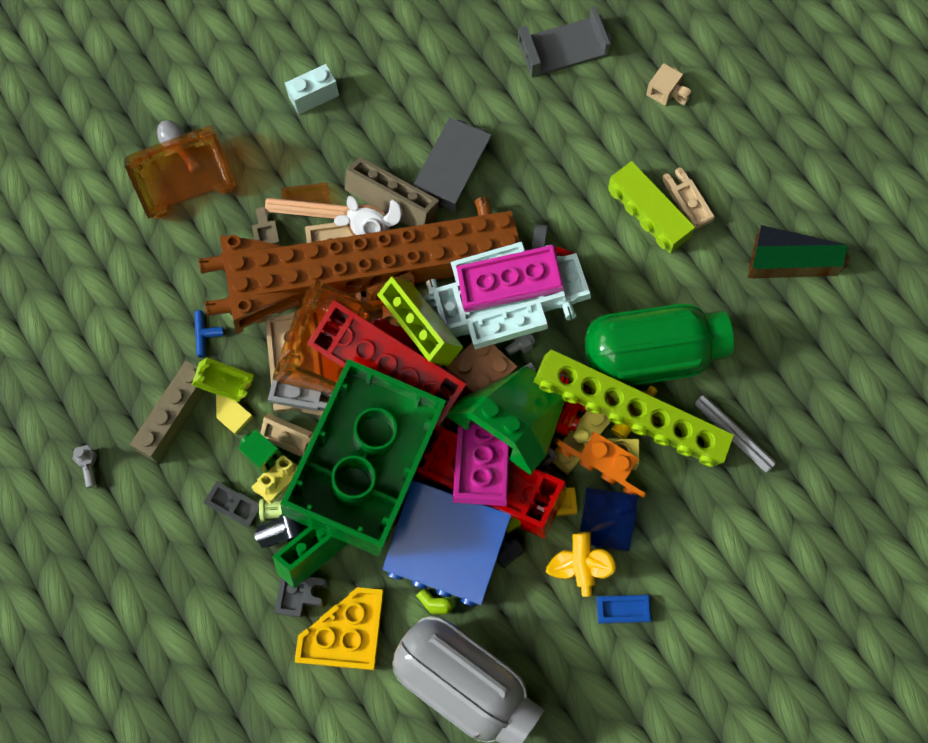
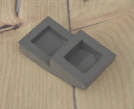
(232, 504)

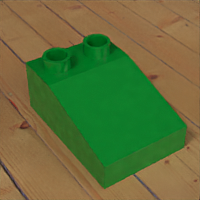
(362, 457)

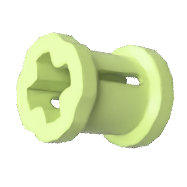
(266, 510)

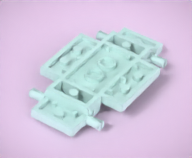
(510, 319)

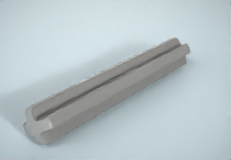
(740, 438)

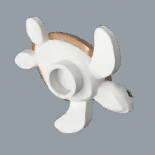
(368, 218)

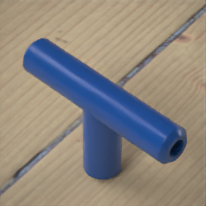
(202, 333)

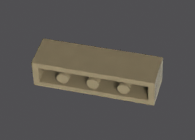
(381, 187)
(168, 415)

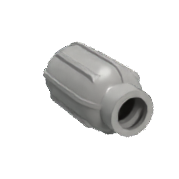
(464, 682)

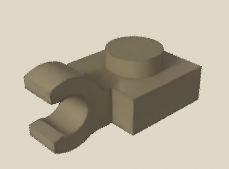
(265, 230)

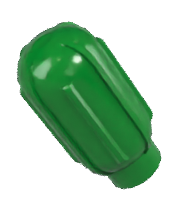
(658, 343)

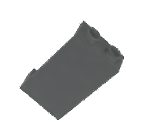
(565, 45)
(452, 162)

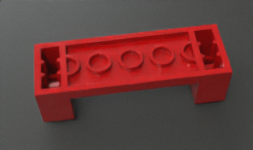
(349, 336)
(530, 498)

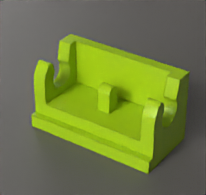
(221, 379)

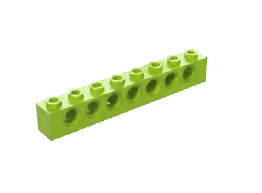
(715, 439)

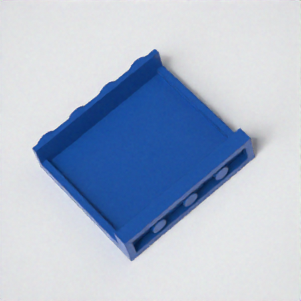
(446, 543)

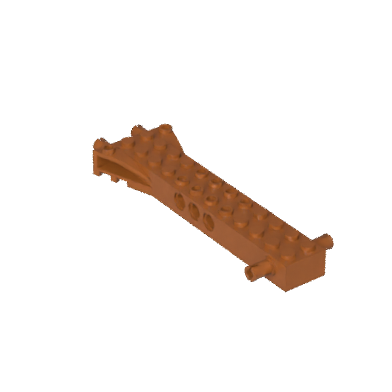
(274, 277)

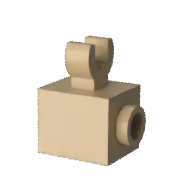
(667, 85)

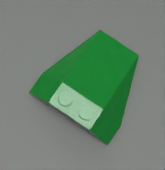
(514, 413)

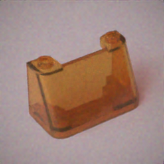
(179, 170)
(298, 362)

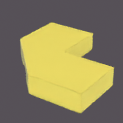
(232, 414)

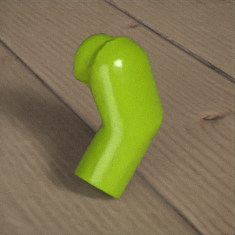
(436, 605)

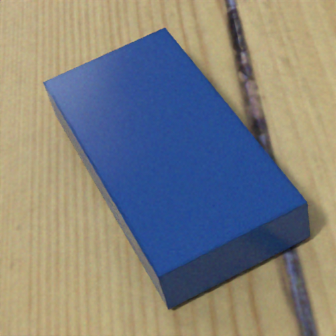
(623, 609)

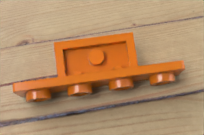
(607, 458)

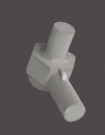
(521, 343)
(86, 458)

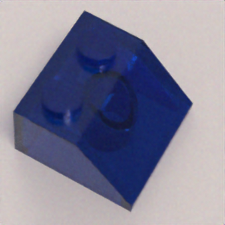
(609, 518)

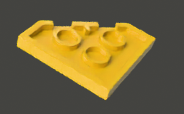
(345, 633)

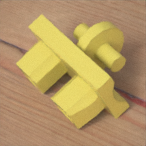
(275, 480)

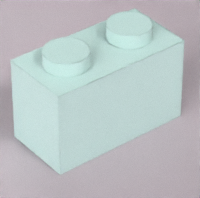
(312, 89)

